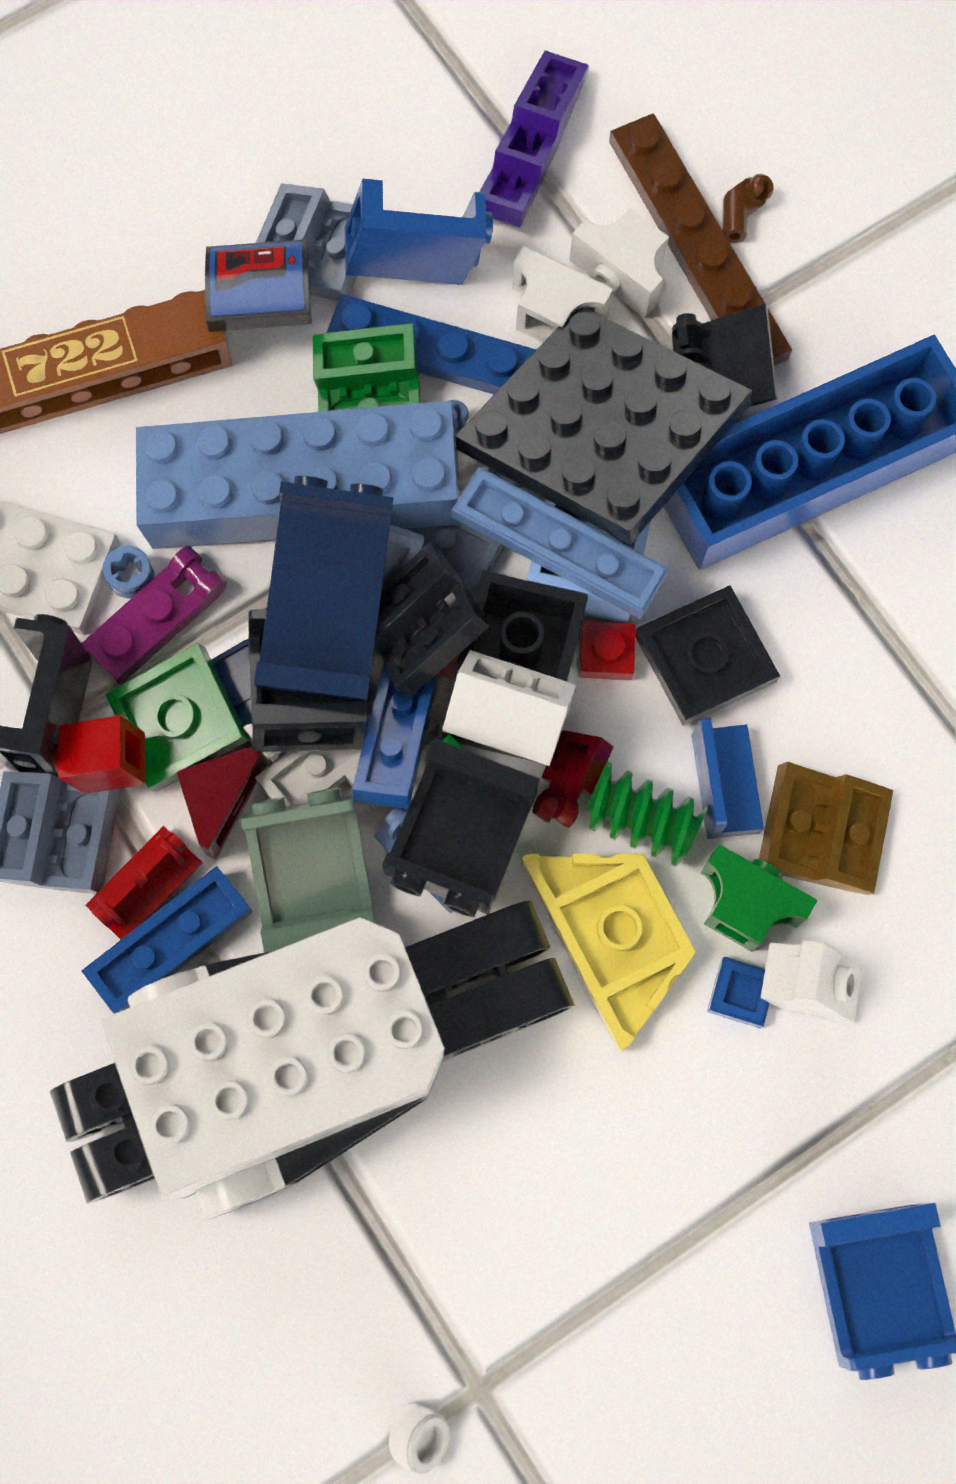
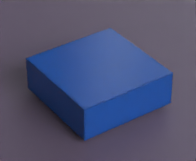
(738, 993)

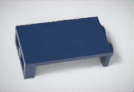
(325, 589)

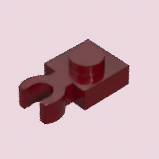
(572, 771)

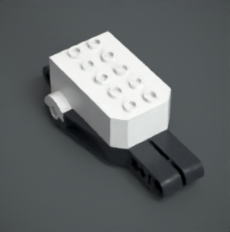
(295, 1054)

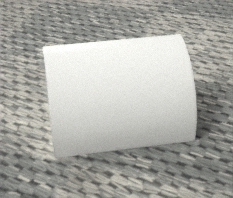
(508, 707)

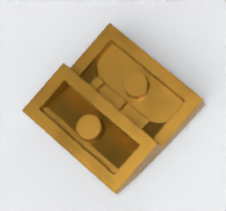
(826, 828)

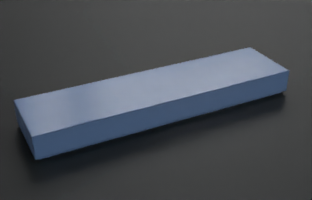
(559, 542)

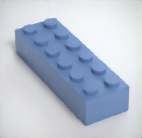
(225, 475)

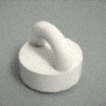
(418, 1438)

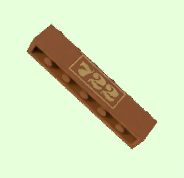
(108, 360)

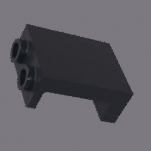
(54, 696)
(299, 720)
(461, 829)

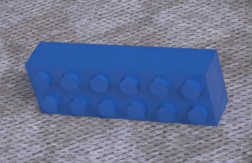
(819, 452)

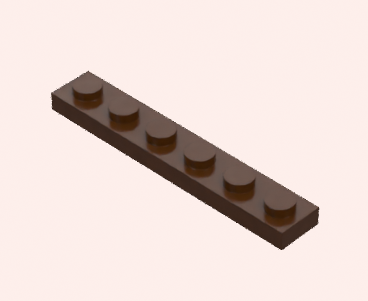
(690, 224)

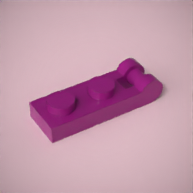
(154, 616)

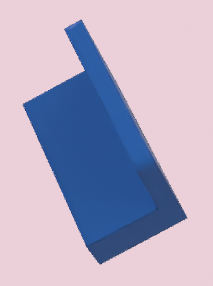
(726, 780)

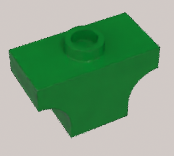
(751, 898)

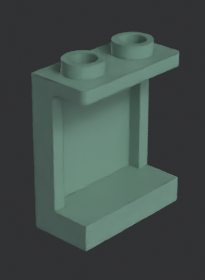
(307, 866)

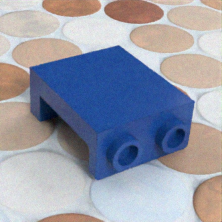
(411, 243)
(885, 1289)

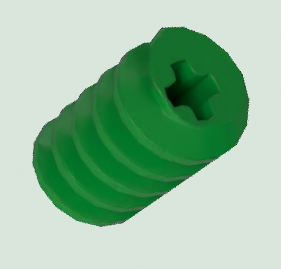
(644, 814)

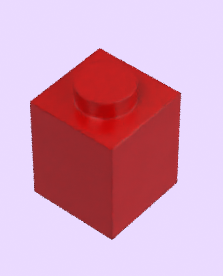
(101, 754)

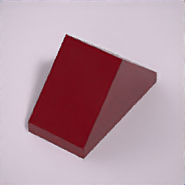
(218, 793)

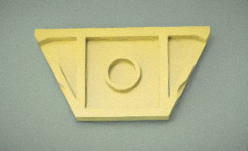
(615, 932)

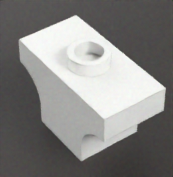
(623, 258)
(553, 293)
(812, 980)

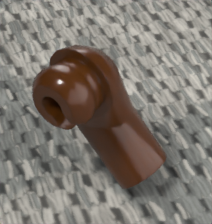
(742, 202)

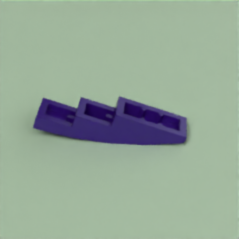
(533, 136)

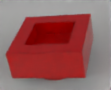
(607, 650)

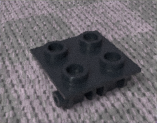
(733, 347)

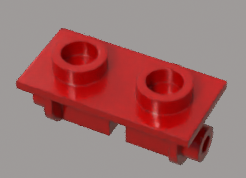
(144, 883)

